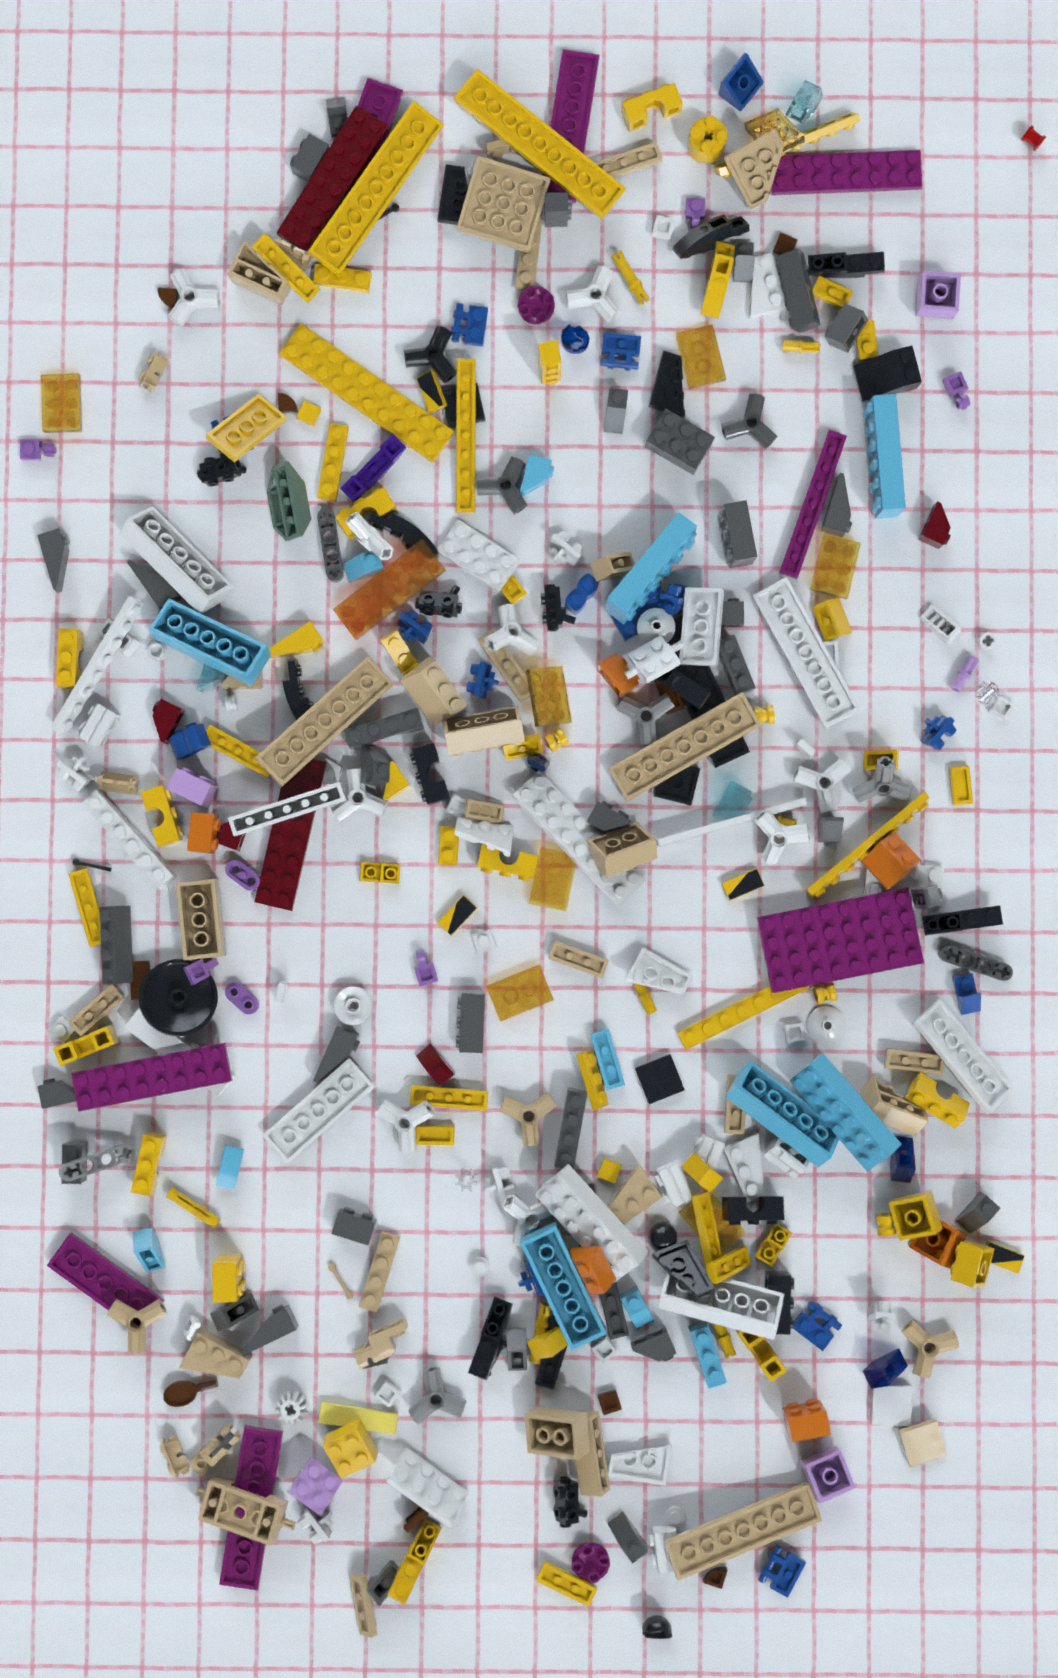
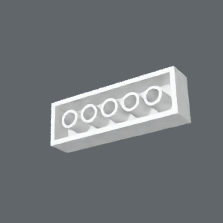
(176, 560)
(591, 1220)
(730, 1305)

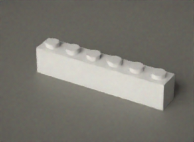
(287, 809)
(129, 839)
(165, 1044)

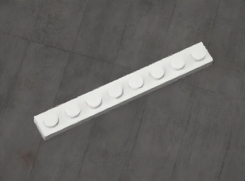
(97, 665)

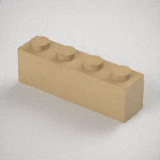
(592, 1467)

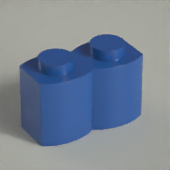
(585, 590)
(189, 741)

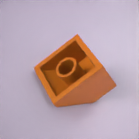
(613, 671)
(203, 833)
(891, 860)
(941, 1246)
(593, 1268)

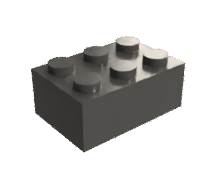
(679, 441)
(737, 534)

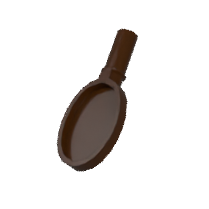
(184, 1392)

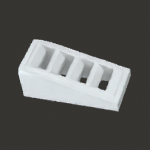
(936, 629)
(127, 646)

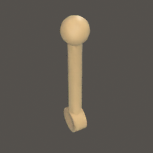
(332, 1267)

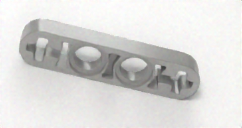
(96, 1161)

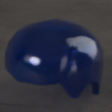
(574, 339)

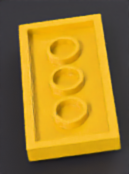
(246, 427)

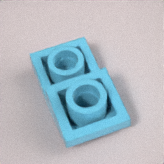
(229, 1167)

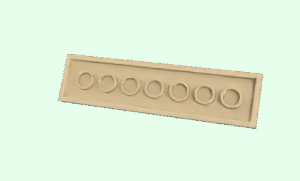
(324, 721)
(684, 746)
(742, 1530)

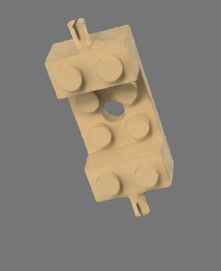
(262, 1515)

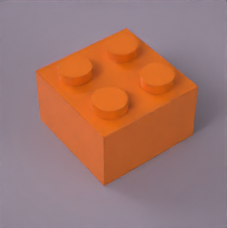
(806, 1420)

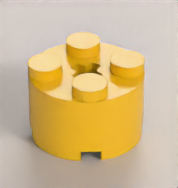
(707, 140)

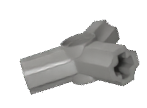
(634, 709)
(883, 783)
(434, 1386)

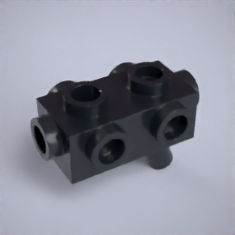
(219, 470)
(441, 604)
(554, 612)
(566, 1502)

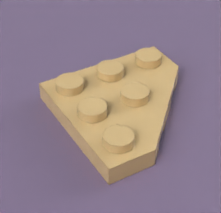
(756, 167)

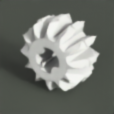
(284, 1406)

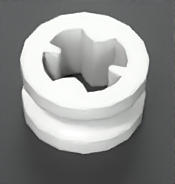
(993, 641)
(230, 702)

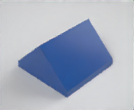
(741, 83)

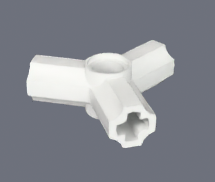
(599, 285)
(185, 288)
(369, 536)
(510, 633)
(826, 795)
(370, 802)
(775, 845)
(415, 1116)
(521, 1211)

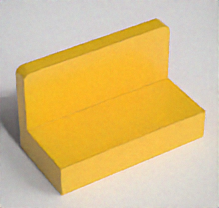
(832, 619)

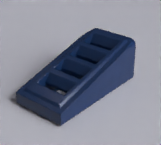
(538, 763)

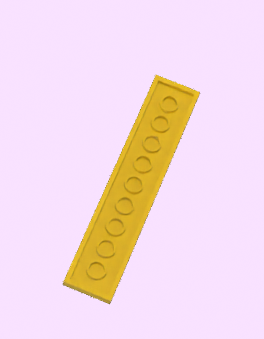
(539, 144)
(375, 188)
(366, 393)

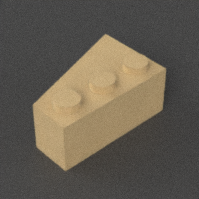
(257, 275)
(892, 1108)
(634, 1195)
(215, 1356)

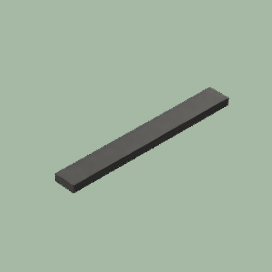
(613, 1307)

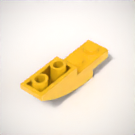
(718, 280)
(399, 652)
(414, 1561)

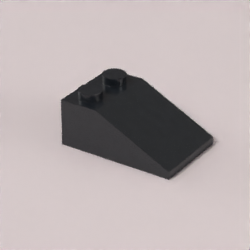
(888, 373)

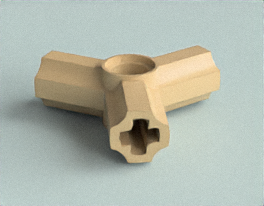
(530, 1129)
(137, 1334)
(925, 1358)

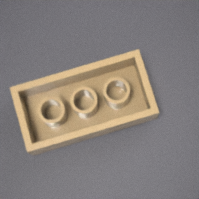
(483, 731)
(201, 919)

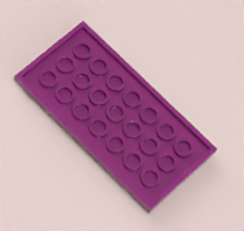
(840, 940)

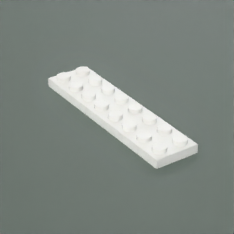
(806, 653)
(570, 832)

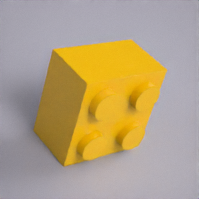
(915, 1215)
(971, 1263)
(228, 1278)
(350, 1448)

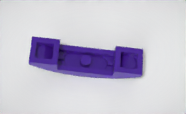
(375, 469)

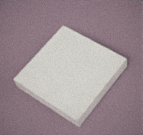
(892, 1405)

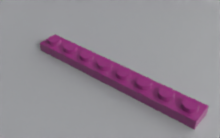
(812, 504)

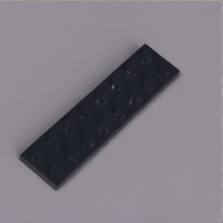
(704, 677)

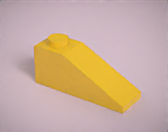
(299, 642)

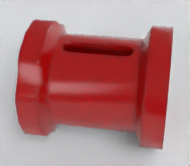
(1033, 138)

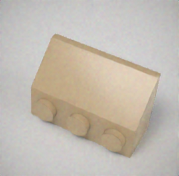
(433, 691)
(622, 849)

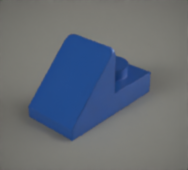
(967, 995)

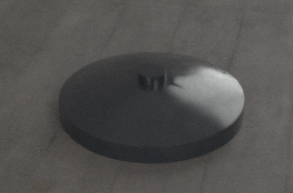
(173, 1003)

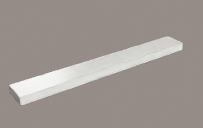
(729, 822)

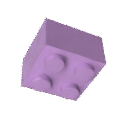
(938, 294)
(195, 789)
(827, 1474)
(315, 1486)

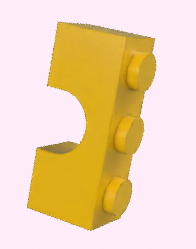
(665, 99)
(549, 362)
(377, 502)
(69, 645)
(169, 831)
(524, 866)
(86, 1045)
(924, 1094)
(146, 1169)
(764, 1354)

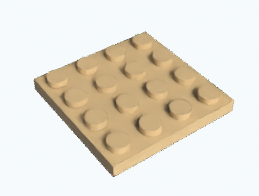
(503, 204)

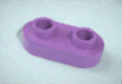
(243, 875)
(242, 997)

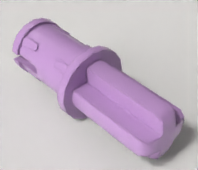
(964, 673)

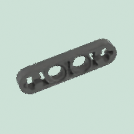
(330, 545)
(976, 959)

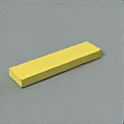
(372, 1419)

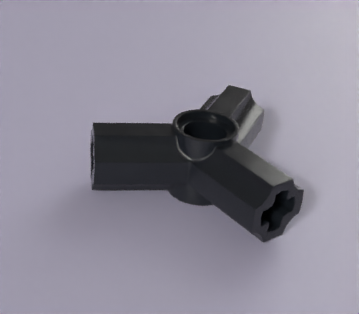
(440, 364)

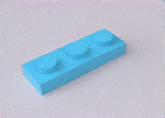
(607, 1059)

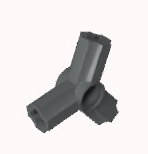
(753, 412)
(511, 474)

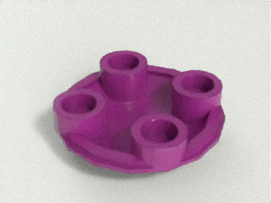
(536, 305)
(590, 1561)

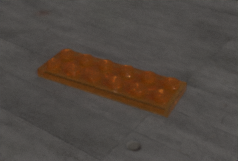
(389, 589)

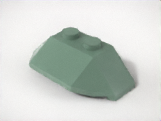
(288, 502)

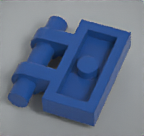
(476, 324)
(620, 345)
(812, 1330)
(787, 1573)

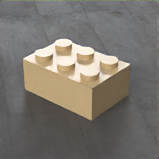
(557, 1432)

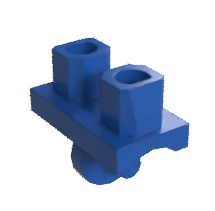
(675, 597)
(412, 629)
(484, 681)
(935, 729)
(531, 1279)

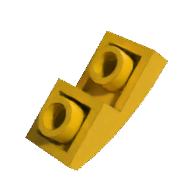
(379, 872)
(772, 1244)

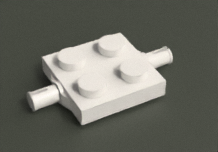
(654, 659)

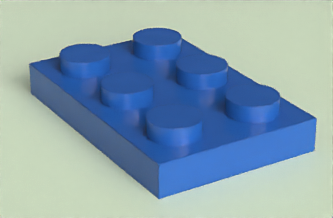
(629, 629)

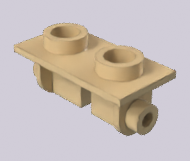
(297, 255)
(148, 377)
(118, 783)
(170, 1449)

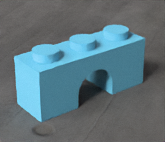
(707, 1354)

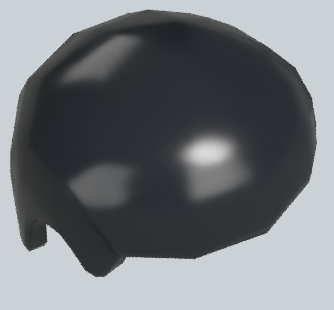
(662, 1236)
(657, 1628)

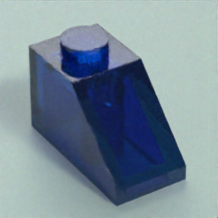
(903, 1161)
(885, 1369)

